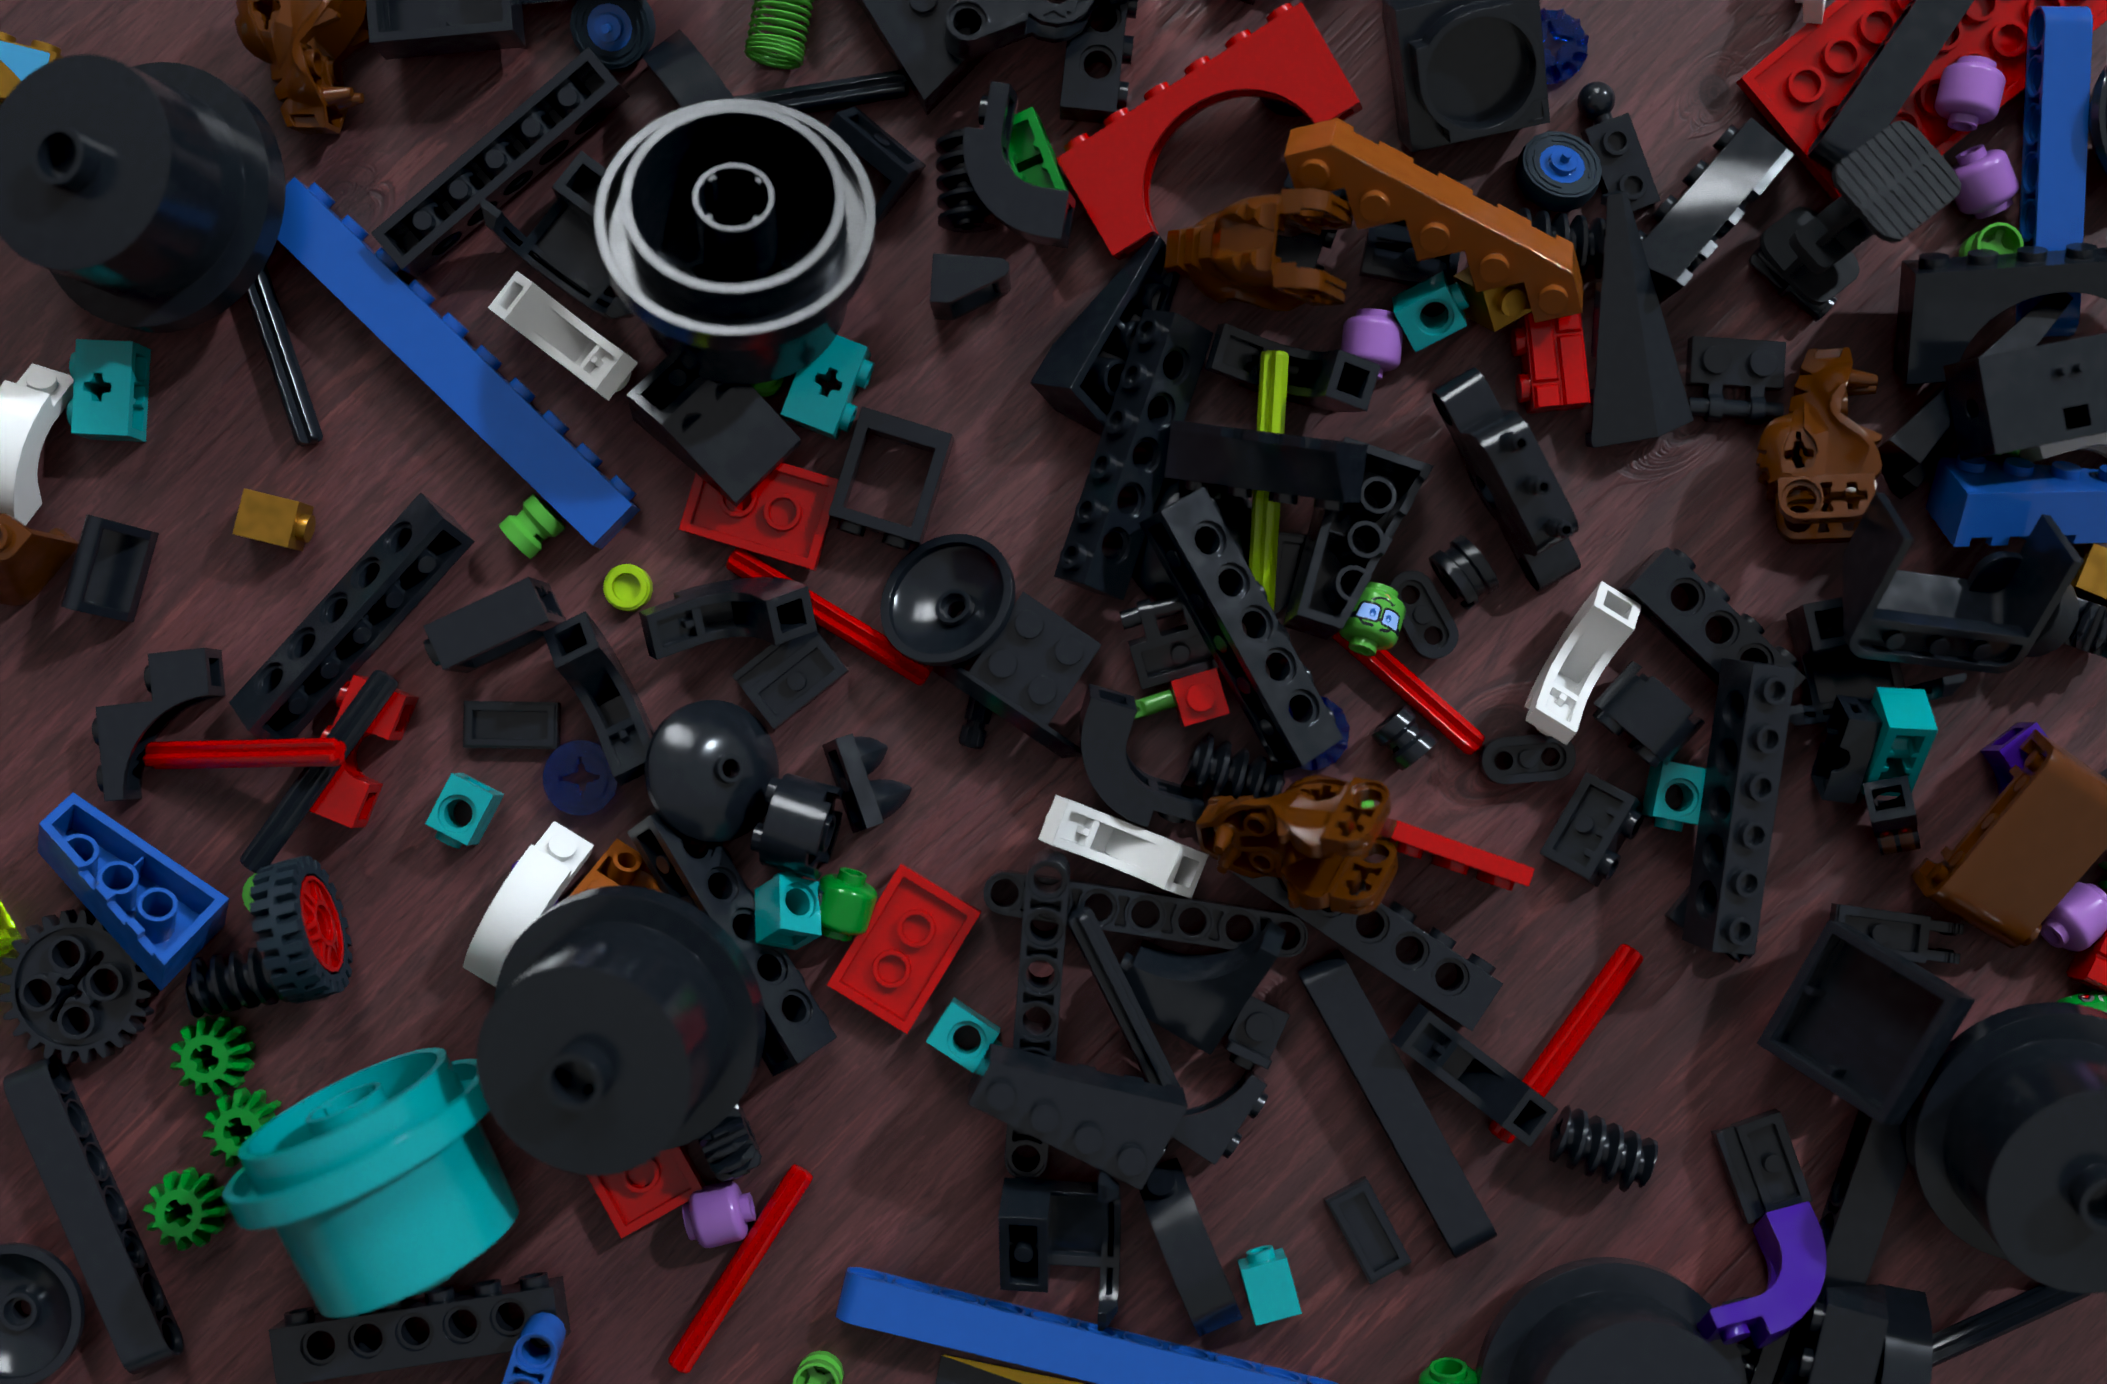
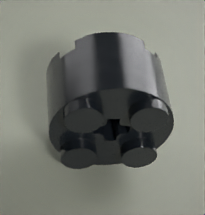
(1648, 714)
(798, 825)

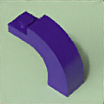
(1796, 1273)

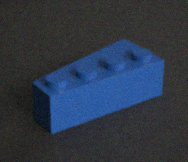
(2010, 496)
(131, 888)

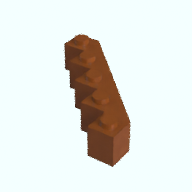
(1439, 215)

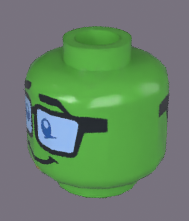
(1374, 620)

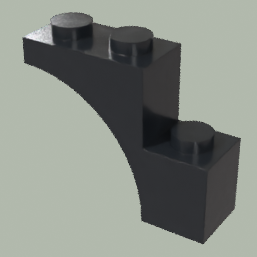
(123, 730)
(1214, 1126)

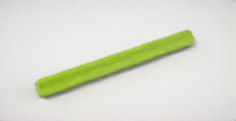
(1266, 513)

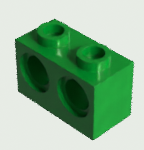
(1032, 152)

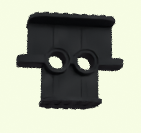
(1884, 191)

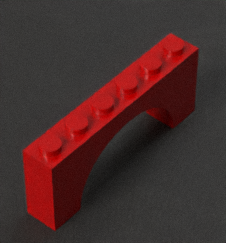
(1276, 62)

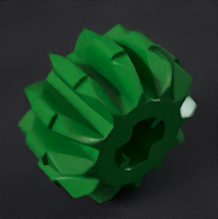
(225, 1045)
(231, 1112)
(169, 1214)

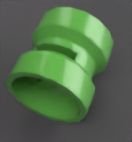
(1997, 237)
(532, 526)
(819, 1361)

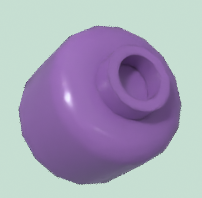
(1970, 92)
(1985, 180)
(1374, 337)
(2077, 918)
(718, 1214)

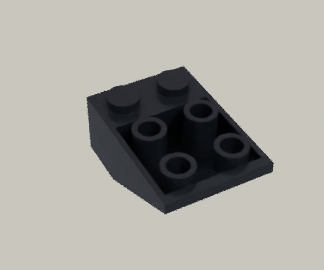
(713, 427)

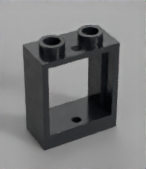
(903, 432)
(493, 626)

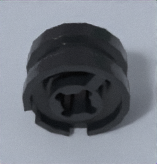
(1464, 571)

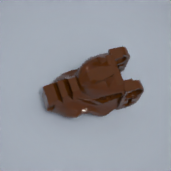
(305, 53)
(1235, 257)
(1834, 452)
(1309, 839)

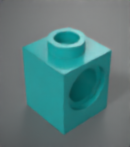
(1423, 329)
(1690, 781)
(482, 800)
(787, 911)
(955, 1016)
(1268, 1284)

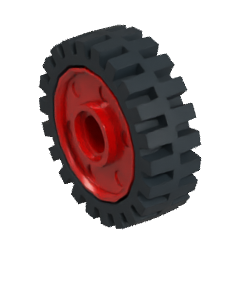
(301, 929)

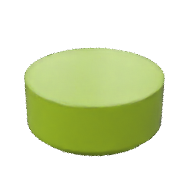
(627, 587)

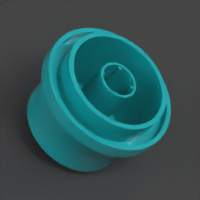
(378, 1182)

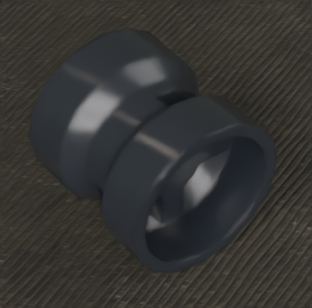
(1403, 737)

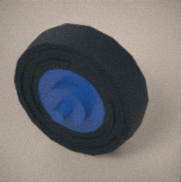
(614, 30)
(1558, 171)

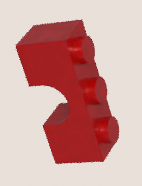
(350, 793)

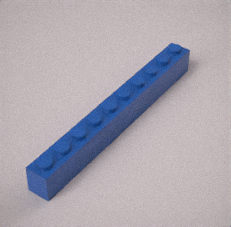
(452, 367)

